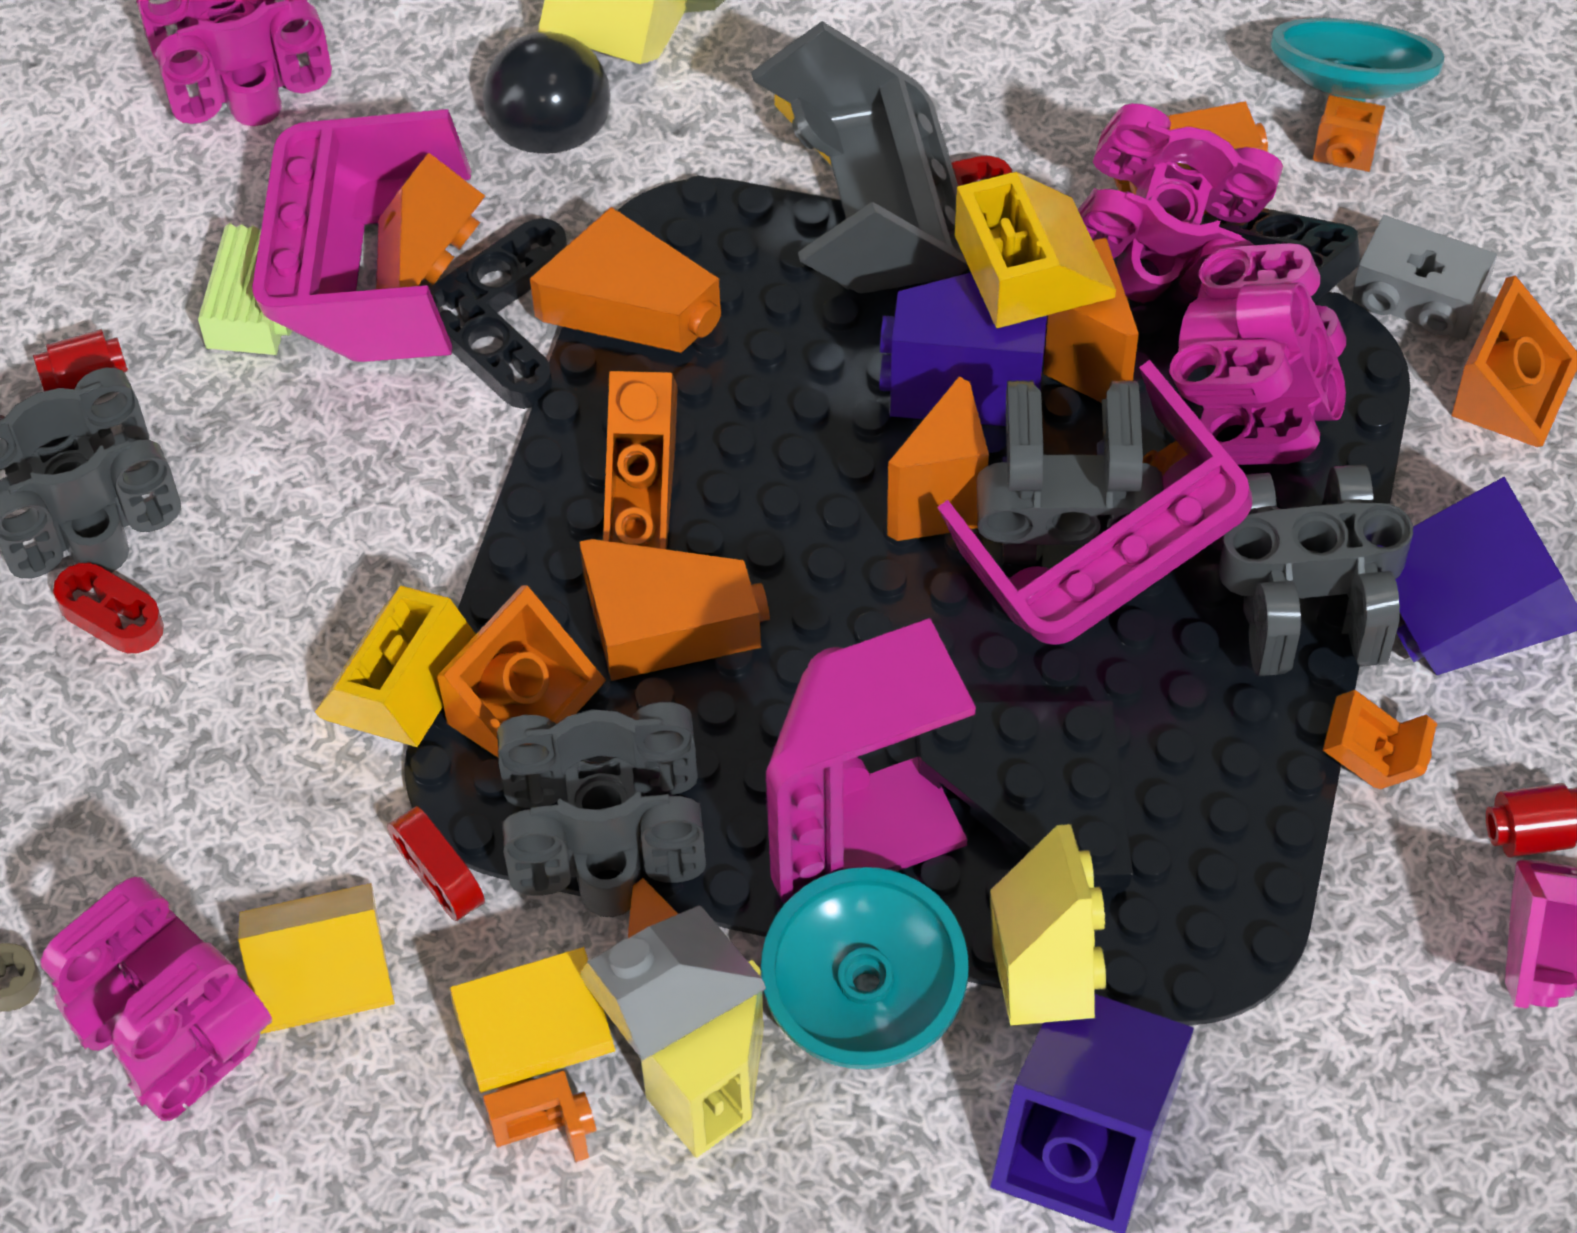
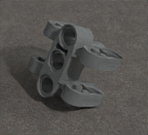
(75, 477)
(1063, 497)
(1272, 567)
(601, 805)

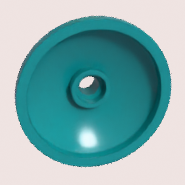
(1356, 57)
(854, 927)

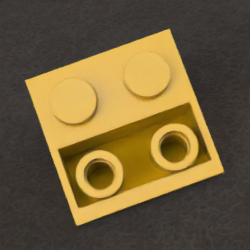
(1027, 249)
(393, 672)

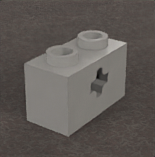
(1423, 277)

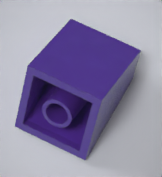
(949, 334)
(1480, 584)
(1091, 1112)

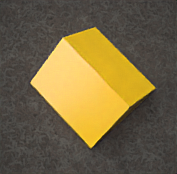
(316, 957)
(530, 1020)

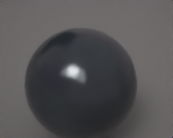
(546, 93)

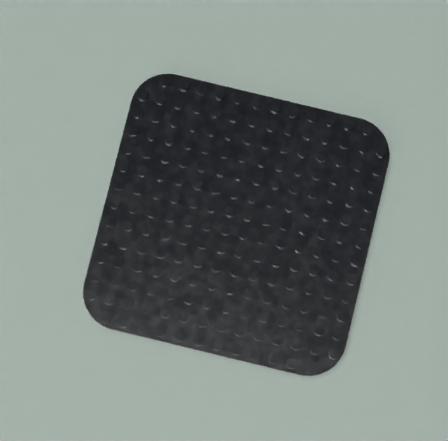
(790, 472)

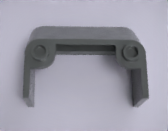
(884, 159)

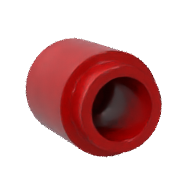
(75, 357)
(1533, 820)

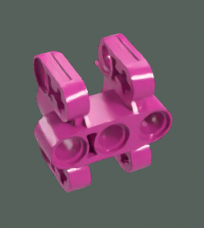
(240, 55)
(1221, 181)
(1269, 353)
(172, 1008)

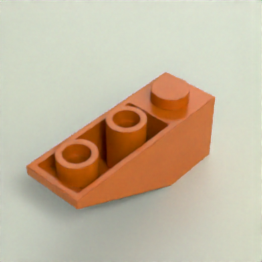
(421, 222)
(639, 457)

